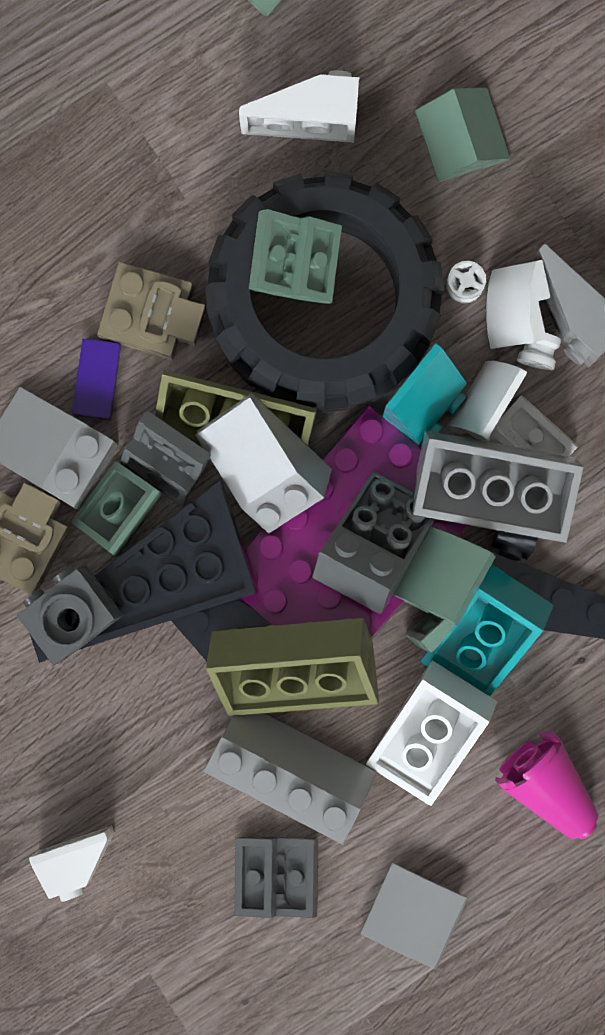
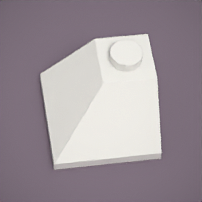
(70, 864)

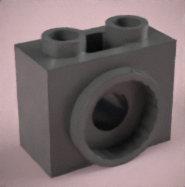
(46, 613)

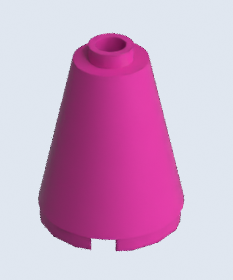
(549, 786)

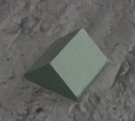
(462, 132)
(116, 508)

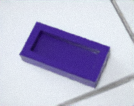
(96, 379)

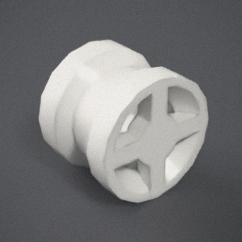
(469, 275)
(540, 353)

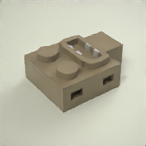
(150, 312)
(29, 537)

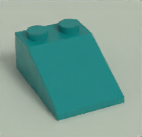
(426, 396)
(493, 632)

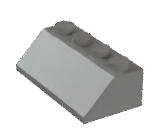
(496, 486)
(292, 773)

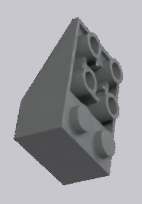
(373, 544)

